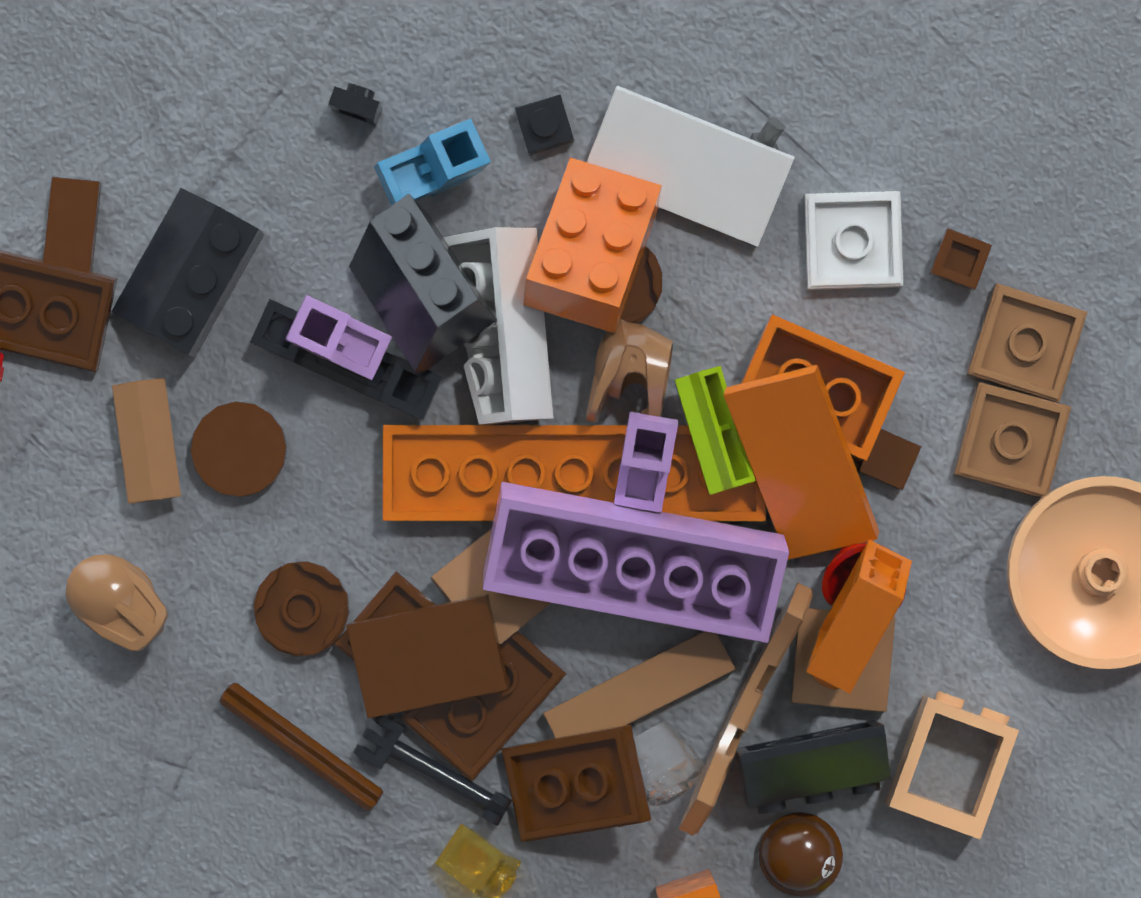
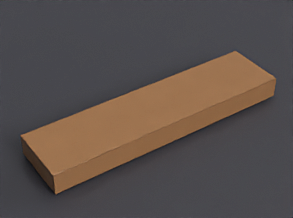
(643, 687)

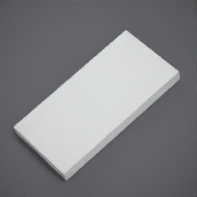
(701, 166)

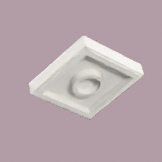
(853, 240)

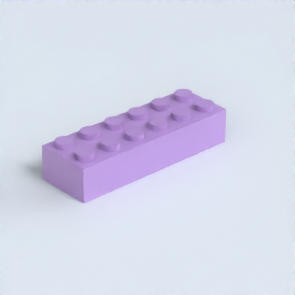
(635, 562)

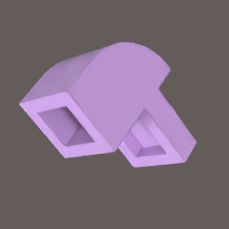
(338, 337)
(645, 461)

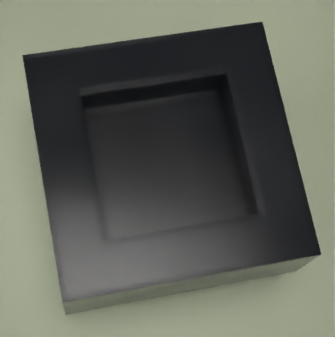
(356, 103)
(544, 124)

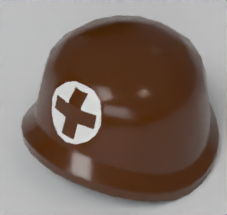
(800, 854)

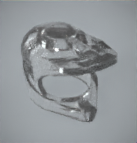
(666, 764)

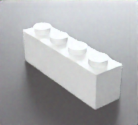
(510, 357)

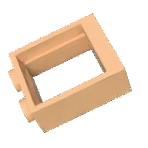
(931, 810)

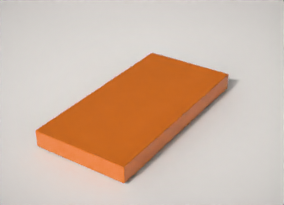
(801, 461)

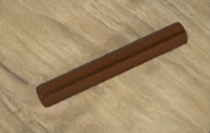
(301, 746)

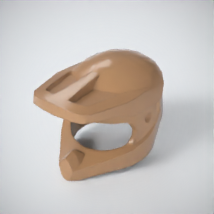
(628, 358)
(116, 601)

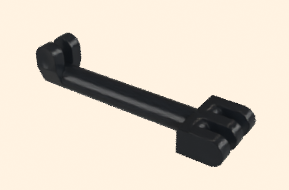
(389, 746)

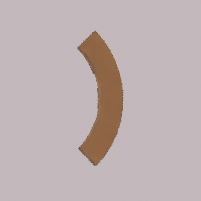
(744, 708)

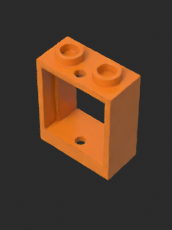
(859, 617)

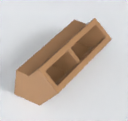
(146, 440)

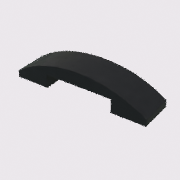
(392, 384)

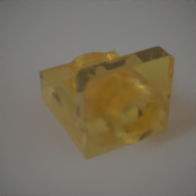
(478, 863)

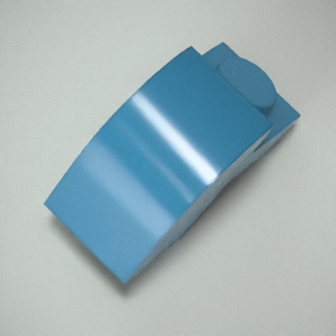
(435, 165)

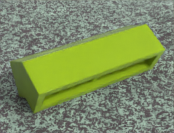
(713, 430)

